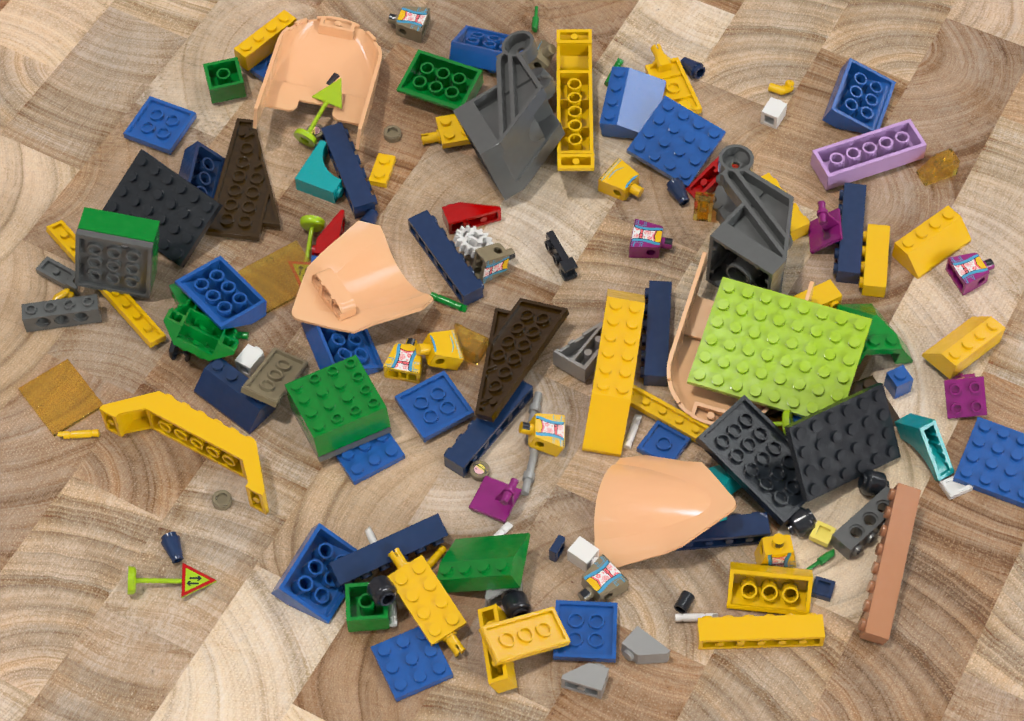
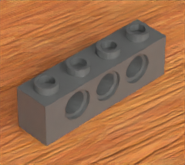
(61, 313)
(844, 541)

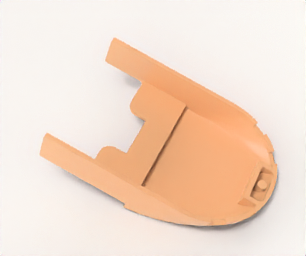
(307, 59)
(698, 402)

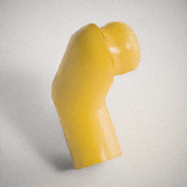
(781, 90)
(65, 293)

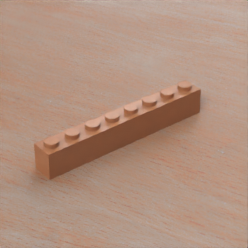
(889, 564)

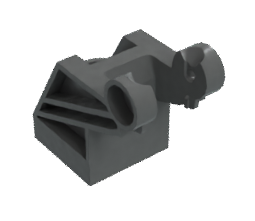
(513, 120)
(753, 224)

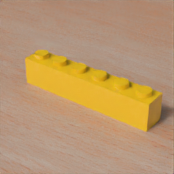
(760, 631)

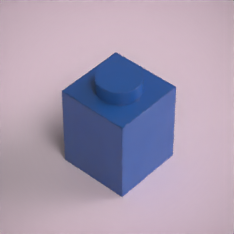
(898, 382)

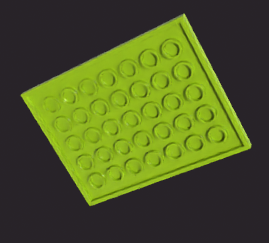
(778, 349)

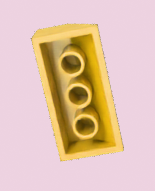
(931, 242)
(965, 345)
(769, 588)

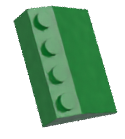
(440, 80)
(484, 563)

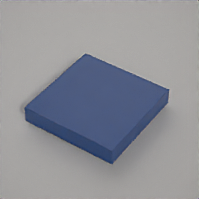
(663, 442)

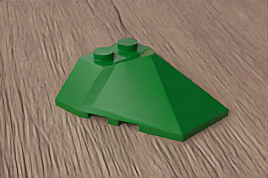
(198, 334)
(881, 336)

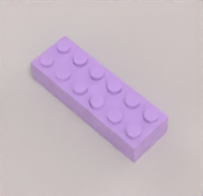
(868, 154)

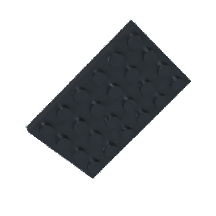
(162, 195)
(842, 441)
(755, 457)

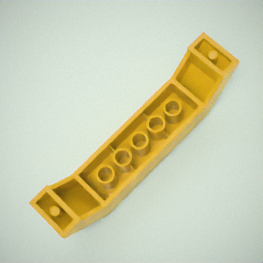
(575, 99)
(614, 373)
(193, 431)

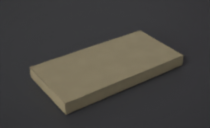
(269, 378)

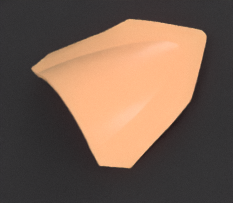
(356, 284)
(655, 507)

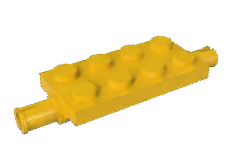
(677, 83)
(448, 133)
(427, 601)

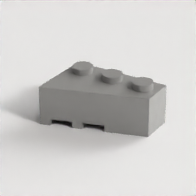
(580, 354)

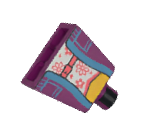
(647, 240)
(968, 271)

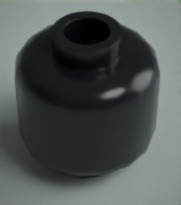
(872, 482)
(801, 522)
(382, 590)
(515, 604)

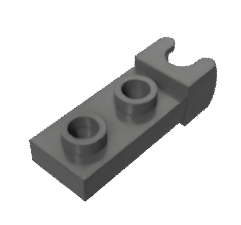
(58, 274)

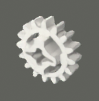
(470, 239)

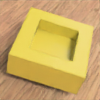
(822, 534)

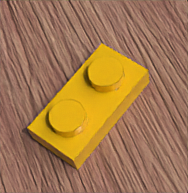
(382, 170)

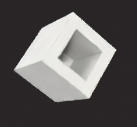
(773, 113)
(249, 360)
(582, 554)

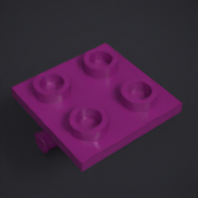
(824, 229)
(965, 396)
(496, 498)

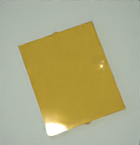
(278, 275)
(60, 397)

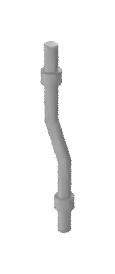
(529, 475)

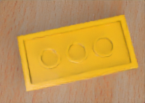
(524, 636)

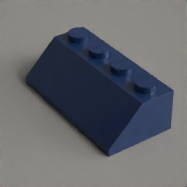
(202, 167)
(221, 388)

